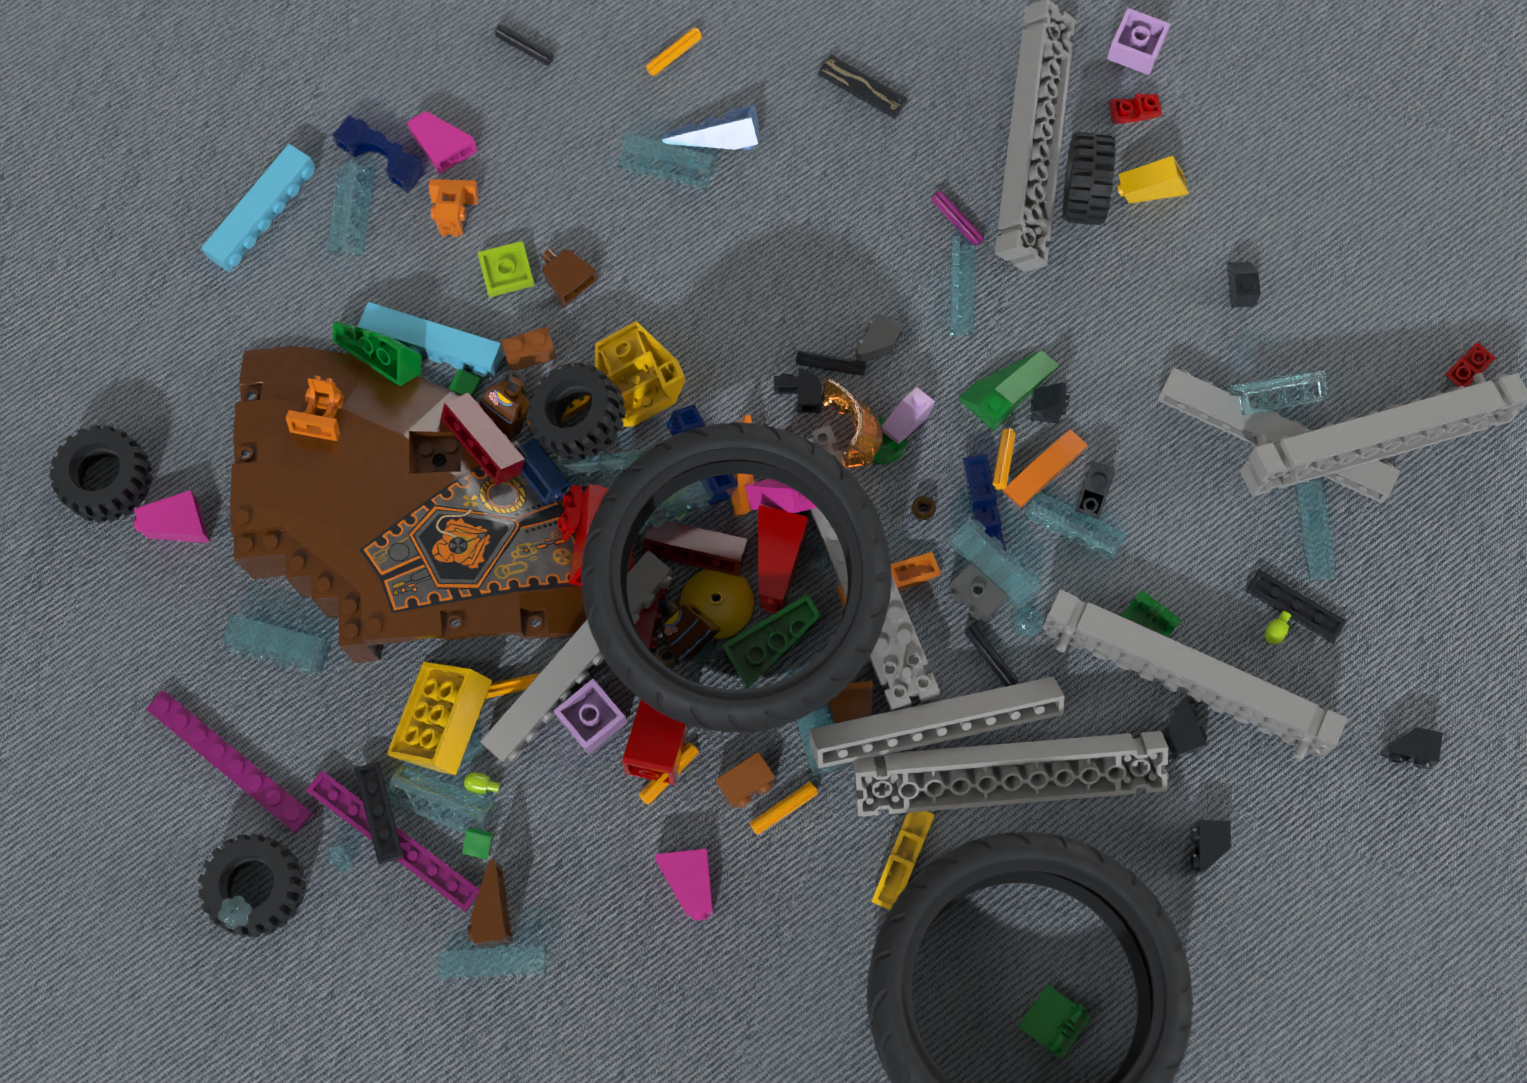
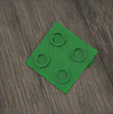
(1151, 614)
(1055, 1021)

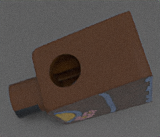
(506, 406)
(686, 629)

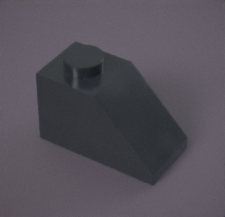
(1243, 284)

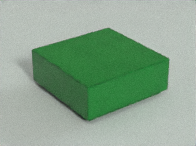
(465, 383)
(477, 843)

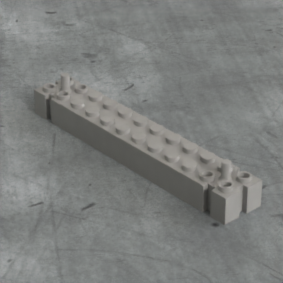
(1035, 136)
(1383, 433)
(898, 653)
(1194, 674)
(1011, 773)

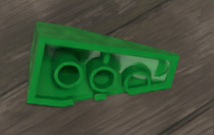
(379, 351)
(1005, 390)

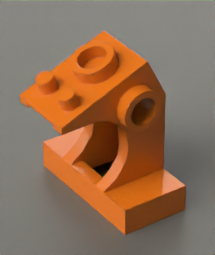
(449, 201)
(321, 395)

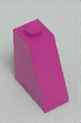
(440, 141)
(776, 495)
(173, 519)
(689, 880)

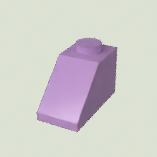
(908, 415)

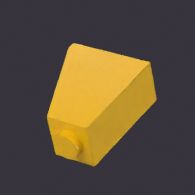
(1153, 181)

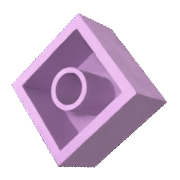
(1138, 41)
(590, 716)

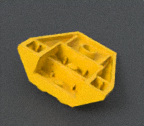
(641, 370)

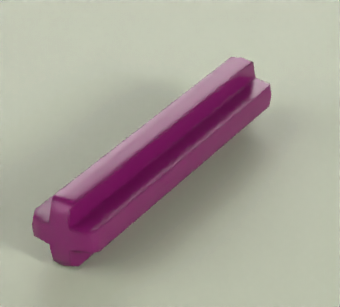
(957, 218)

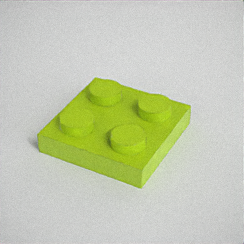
(505, 269)

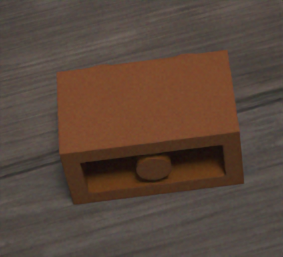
(529, 349)
(746, 781)

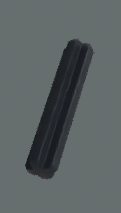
(524, 45)
(830, 363)
(991, 655)

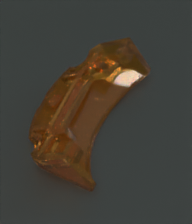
(868, 429)

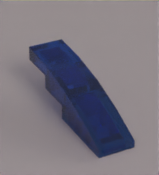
(983, 495)

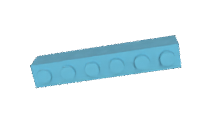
(259, 208)
(435, 340)

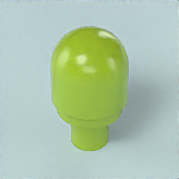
(1277, 629)
(480, 783)

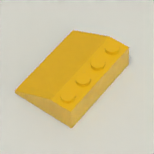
(439, 717)

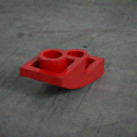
(1138, 109)
(1472, 363)
(573, 508)

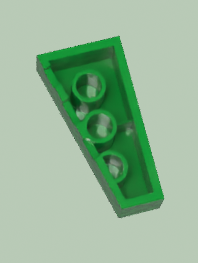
(765, 643)

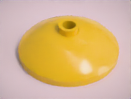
(732, 610)

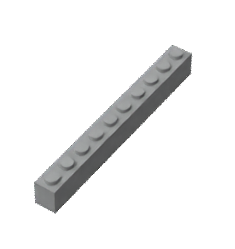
(1224, 412)
(569, 668)
(936, 722)

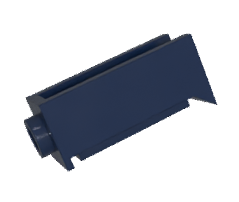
(542, 473)

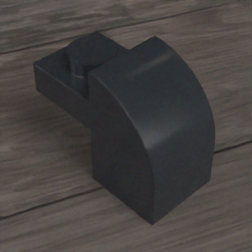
(806, 386)

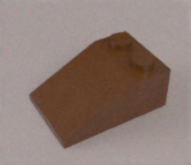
(490, 913)

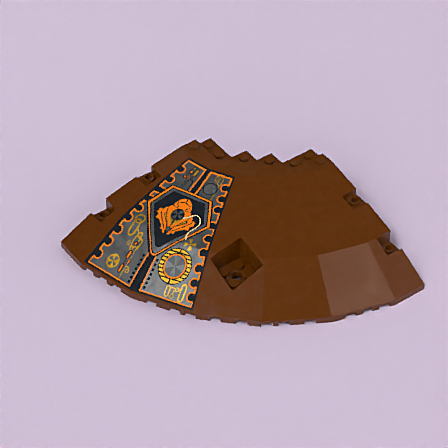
(381, 527)

